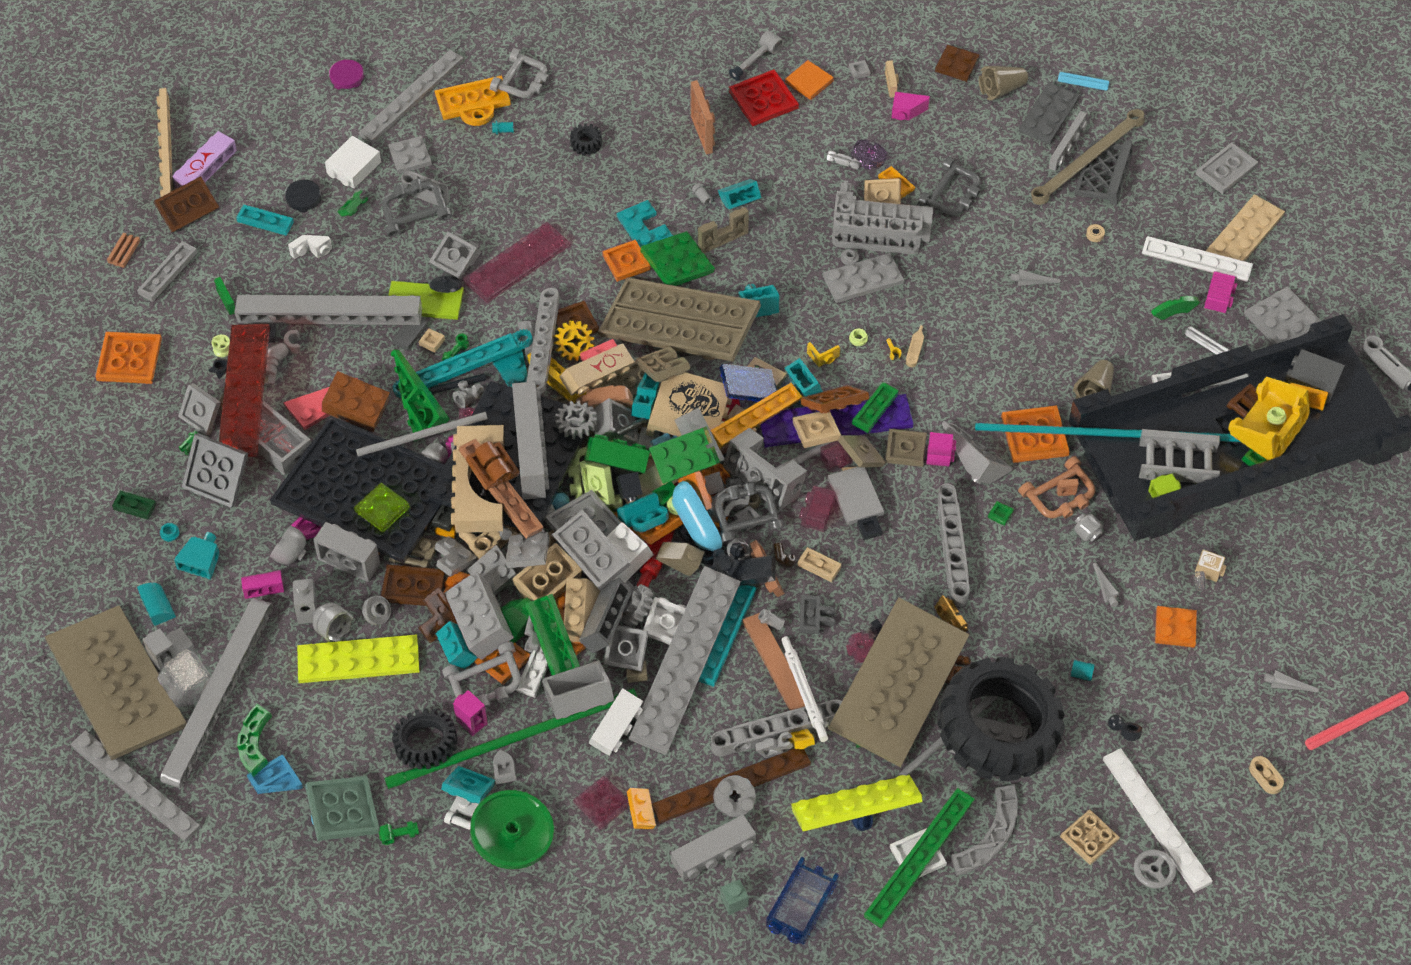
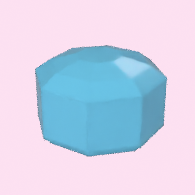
(560, 500)

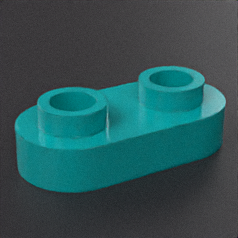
(649, 518)

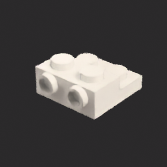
(663, 619)

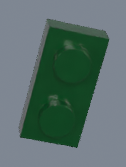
(134, 505)

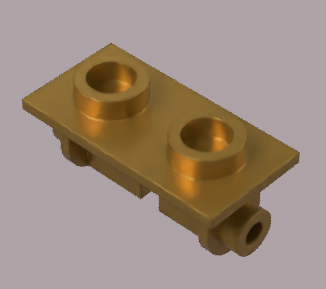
(947, 611)

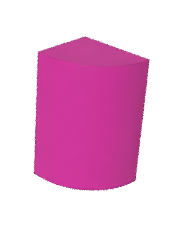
(262, 584)

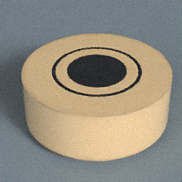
(1095, 233)

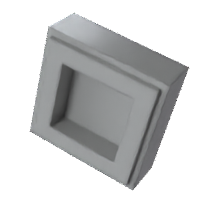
(859, 69)

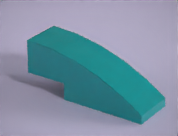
(645, 398)

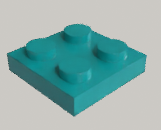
(468, 785)

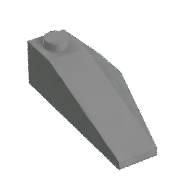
(977, 461)

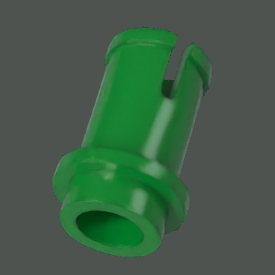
(186, 445)

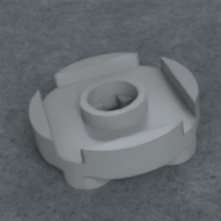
(742, 787)

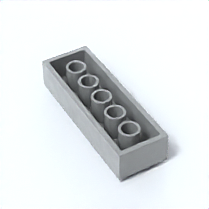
(530, 440)

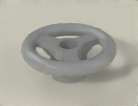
(1154, 876)

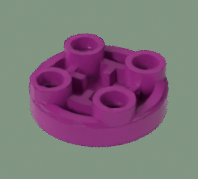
(346, 74)

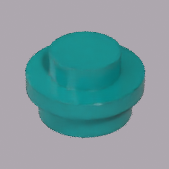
(169, 532)

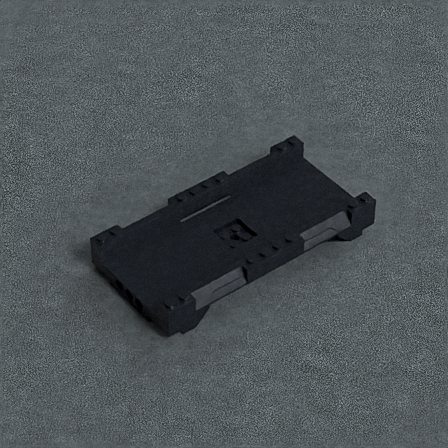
(1347, 429)

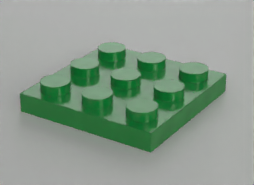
(677, 259)

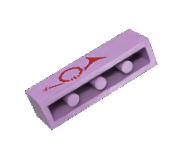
(206, 160)

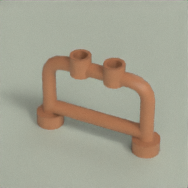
(1066, 509)

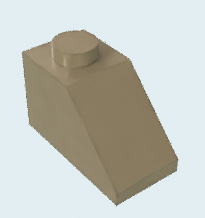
(680, 556)

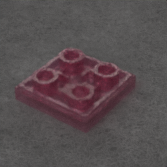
(602, 802)

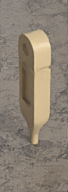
(915, 348)

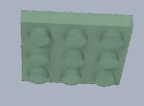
(342, 808)

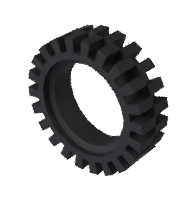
(428, 756)

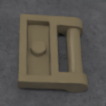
(425, 550)

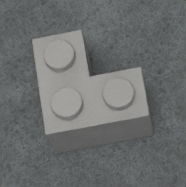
(164, 648)

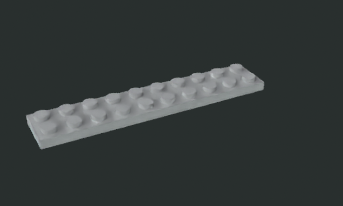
(684, 660)

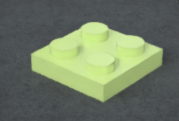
(597, 478)

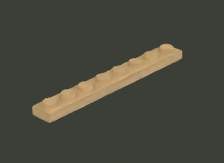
(164, 139)

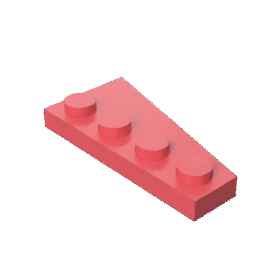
(307, 408)

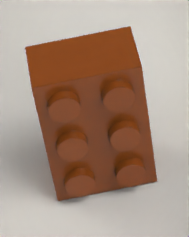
(355, 401)

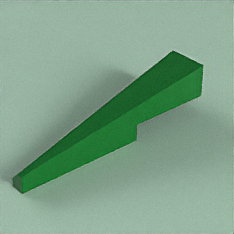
(416, 398)

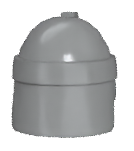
(330, 619)

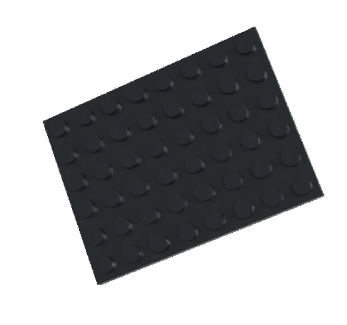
(560, 450)
(334, 480)

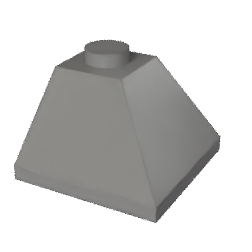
(627, 648)

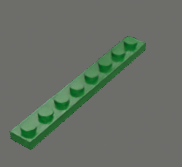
(919, 858)

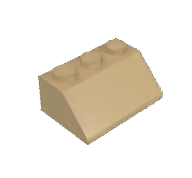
(549, 578)
(579, 602)

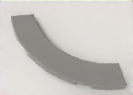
(995, 838)

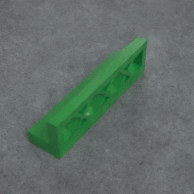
(550, 636)

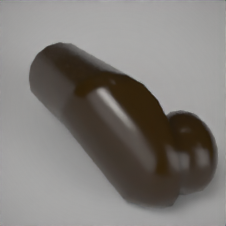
(781, 557)

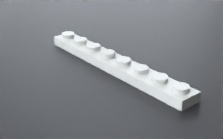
(1157, 820)

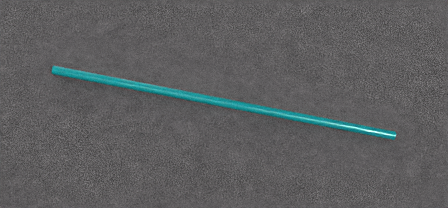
(1078, 431)

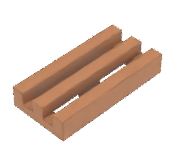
(127, 239)

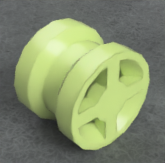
(218, 342)

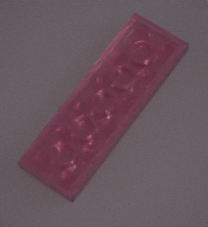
(516, 262)

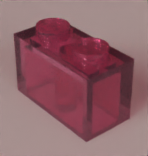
(818, 508)

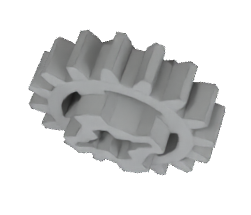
(575, 419)
(637, 605)

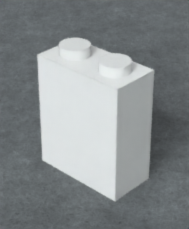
(353, 162)

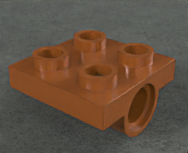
(492, 464)

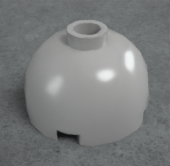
(290, 547)

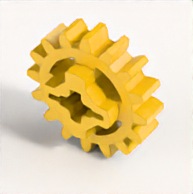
(573, 333)

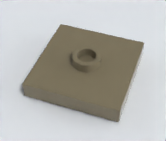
(861, 451)

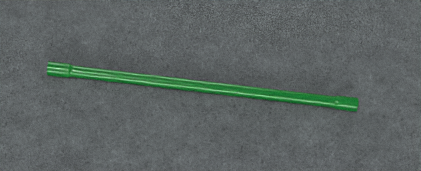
(403, 777)

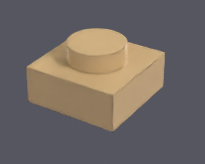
(431, 340)

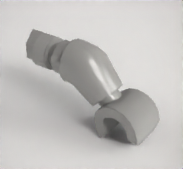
(278, 353)

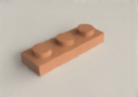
(774, 586)

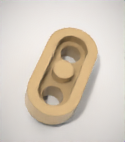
(1266, 776)

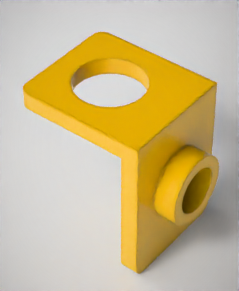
(825, 357)

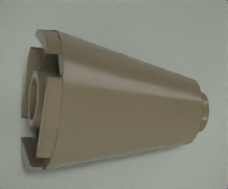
(1001, 80)
(1095, 379)

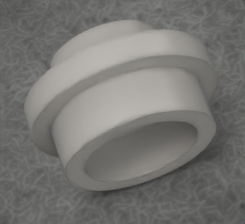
(849, 260)

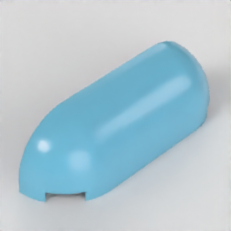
(695, 517)

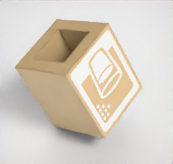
(1211, 565)

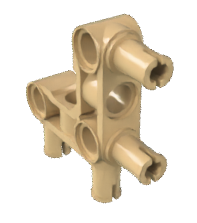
(488, 540)

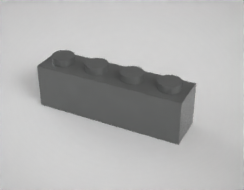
(605, 615)

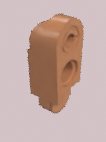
(598, 395)

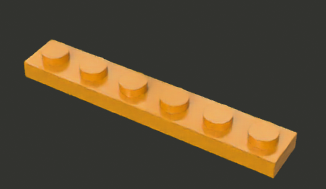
(756, 414)

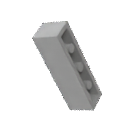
(713, 847)

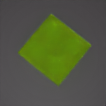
(382, 507)

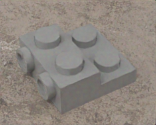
(455, 255)

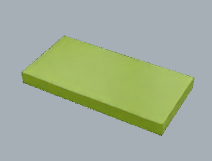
(434, 303)

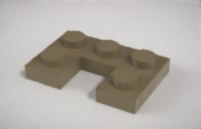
(711, 238)
(662, 365)

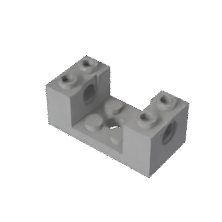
(744, 462)

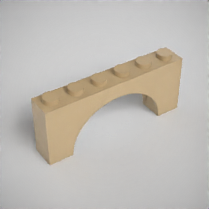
(471, 511)

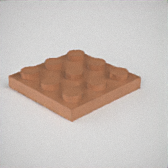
(702, 118)

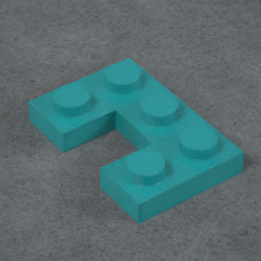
(632, 221)

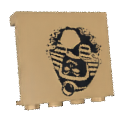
(684, 394)

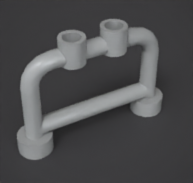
(535, 86)
(501, 693)

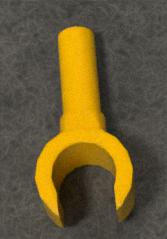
(893, 349)

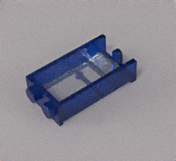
(801, 902)

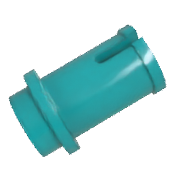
(502, 127)

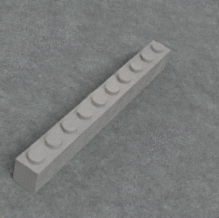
(328, 309)

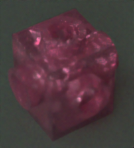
(856, 640)

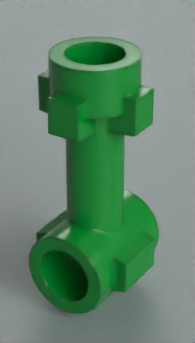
(461, 344)
(387, 834)

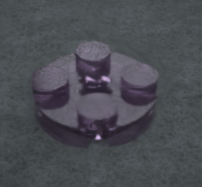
(869, 154)

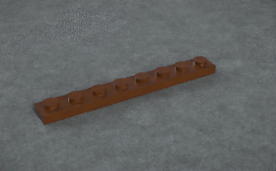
(757, 774)

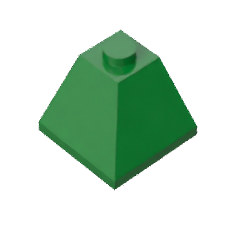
(516, 617)

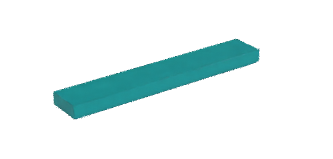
(727, 634)

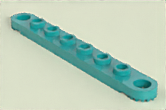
(471, 359)

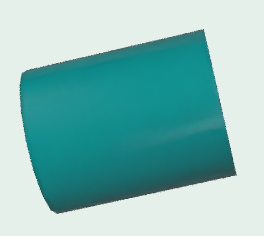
(1082, 670)

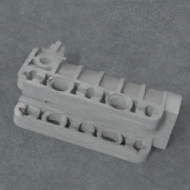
(879, 222)

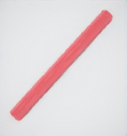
(1357, 720)

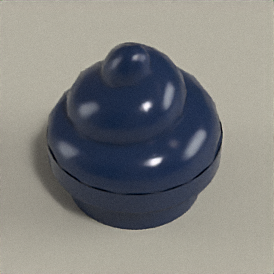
(863, 823)

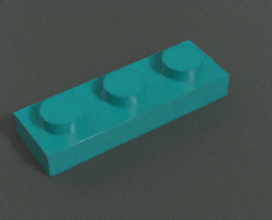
(265, 220)

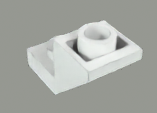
(316, 244)

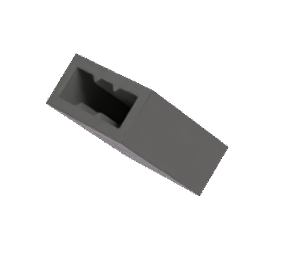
(1315, 372)

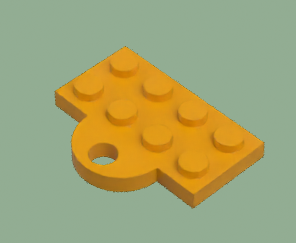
(471, 100)

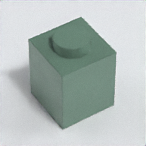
(734, 896)

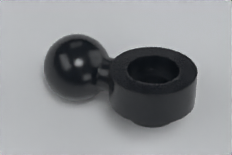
(1129, 730)

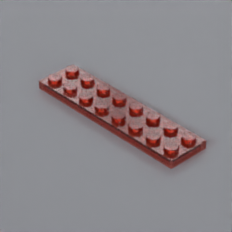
(244, 387)

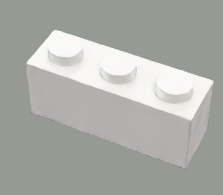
(616, 722)

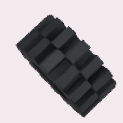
(586, 131)

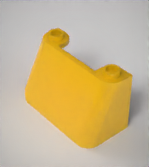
(1261, 435)

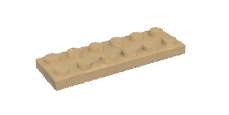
(1247, 229)

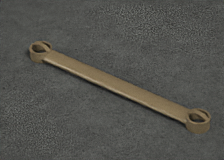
(1087, 157)

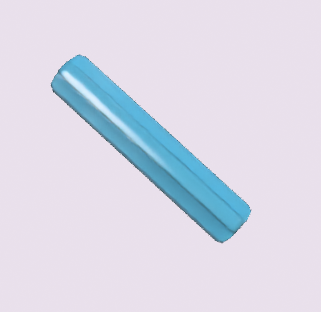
(1083, 81)

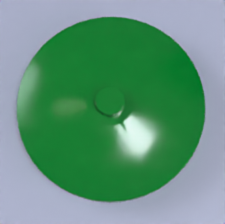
(511, 829)

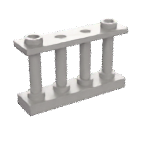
(1180, 441)

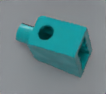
(199, 556)

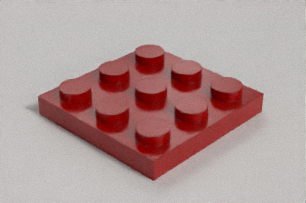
(763, 97)

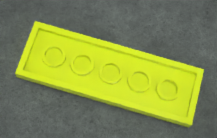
(358, 658)
(856, 802)

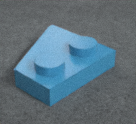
(275, 777)

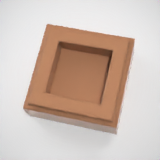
(1067, 487)

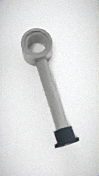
(769, 43)

